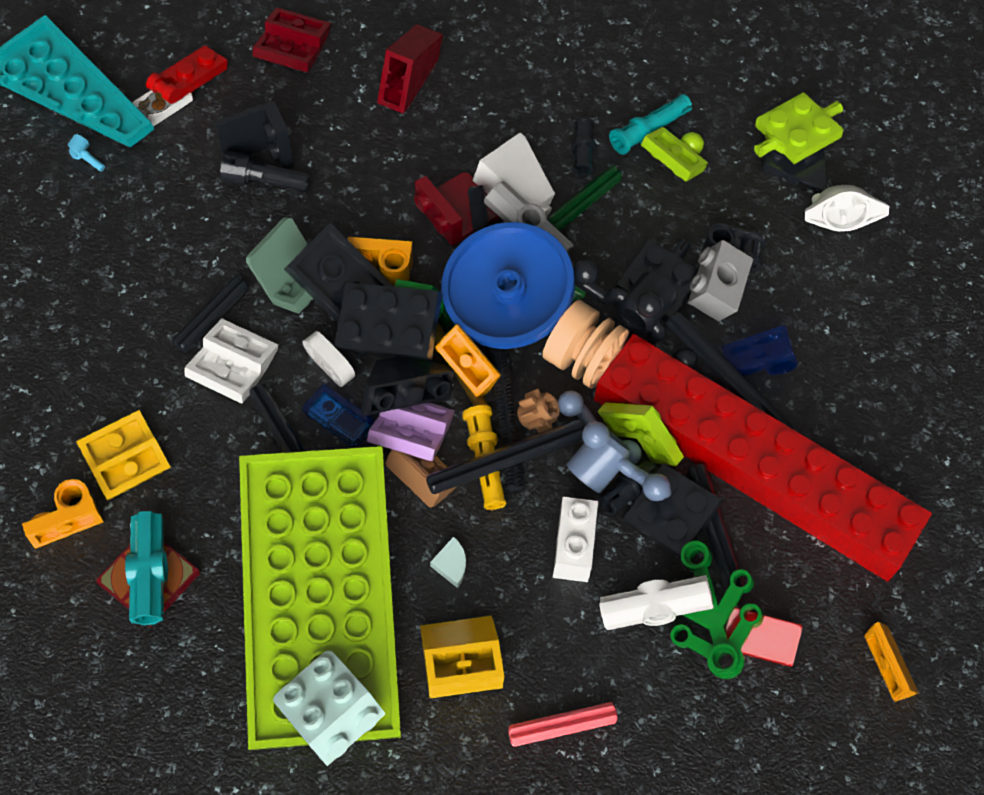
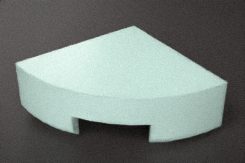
(451, 562)

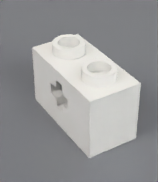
(575, 539)

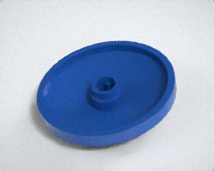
(508, 285)

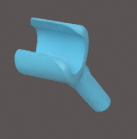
(78, 147)

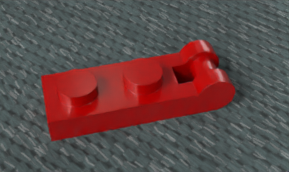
(187, 74)

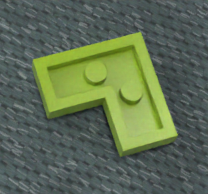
(645, 425)

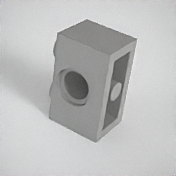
(720, 280)

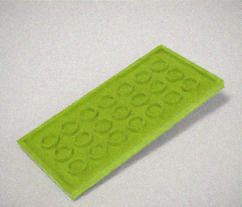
(315, 581)

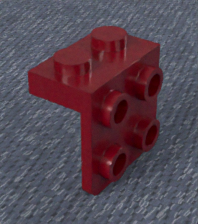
(449, 206)

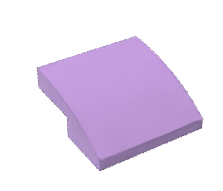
(412, 429)

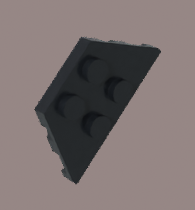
(808, 171)

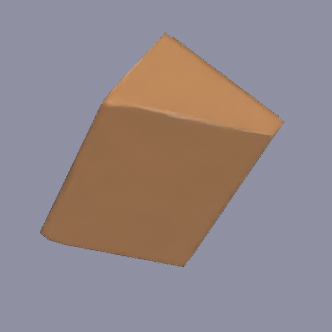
(414, 472)

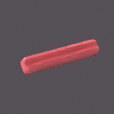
(562, 724)

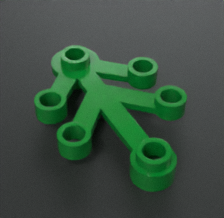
(716, 618)

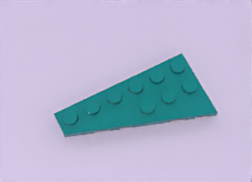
(56, 74)

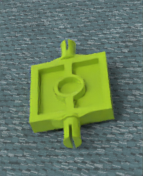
(798, 128)

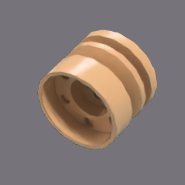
(580, 341)

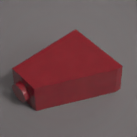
(408, 66)

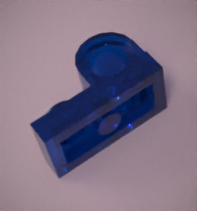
(766, 350)

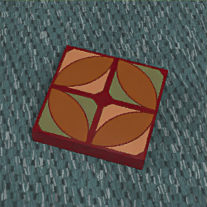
(180, 576)

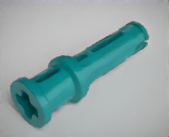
(639, 127)

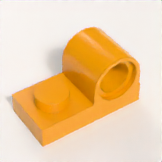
(387, 254)
(67, 519)

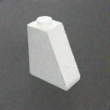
(520, 169)

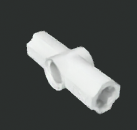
(656, 602)

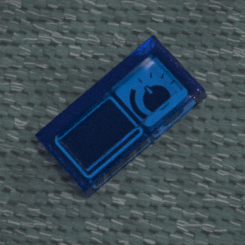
(338, 416)

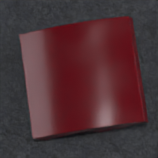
(291, 39)

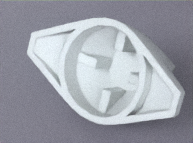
(845, 208)

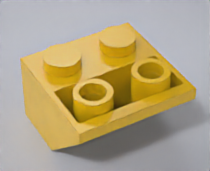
(462, 656)

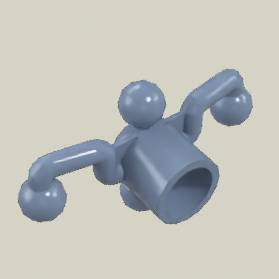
(606, 454)

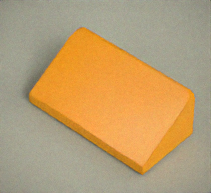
(468, 361)
(890, 662)

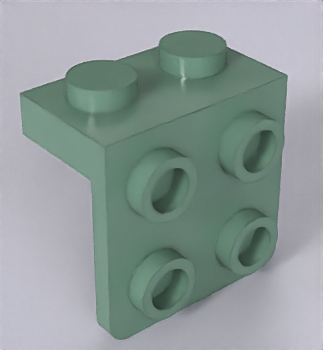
(270, 259)

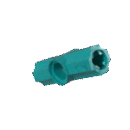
(146, 568)

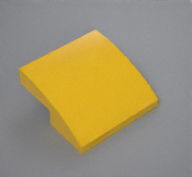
(123, 455)

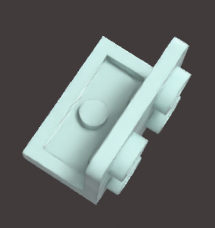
(328, 706)

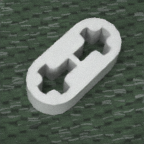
(329, 358)

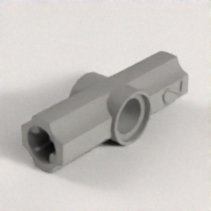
(514, 208)

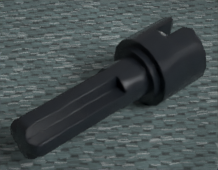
(242, 169)

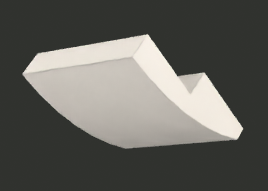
(231, 360)

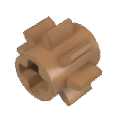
(538, 411)

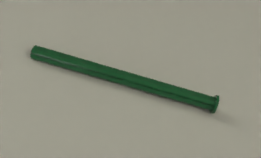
(572, 208)

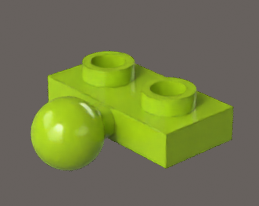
(677, 154)

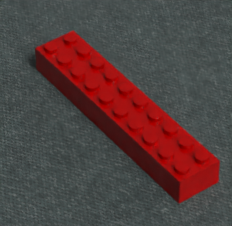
(768, 459)

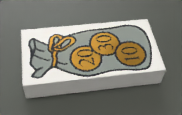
(156, 108)

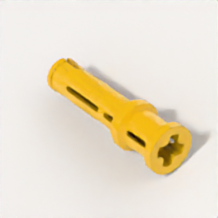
(482, 441)

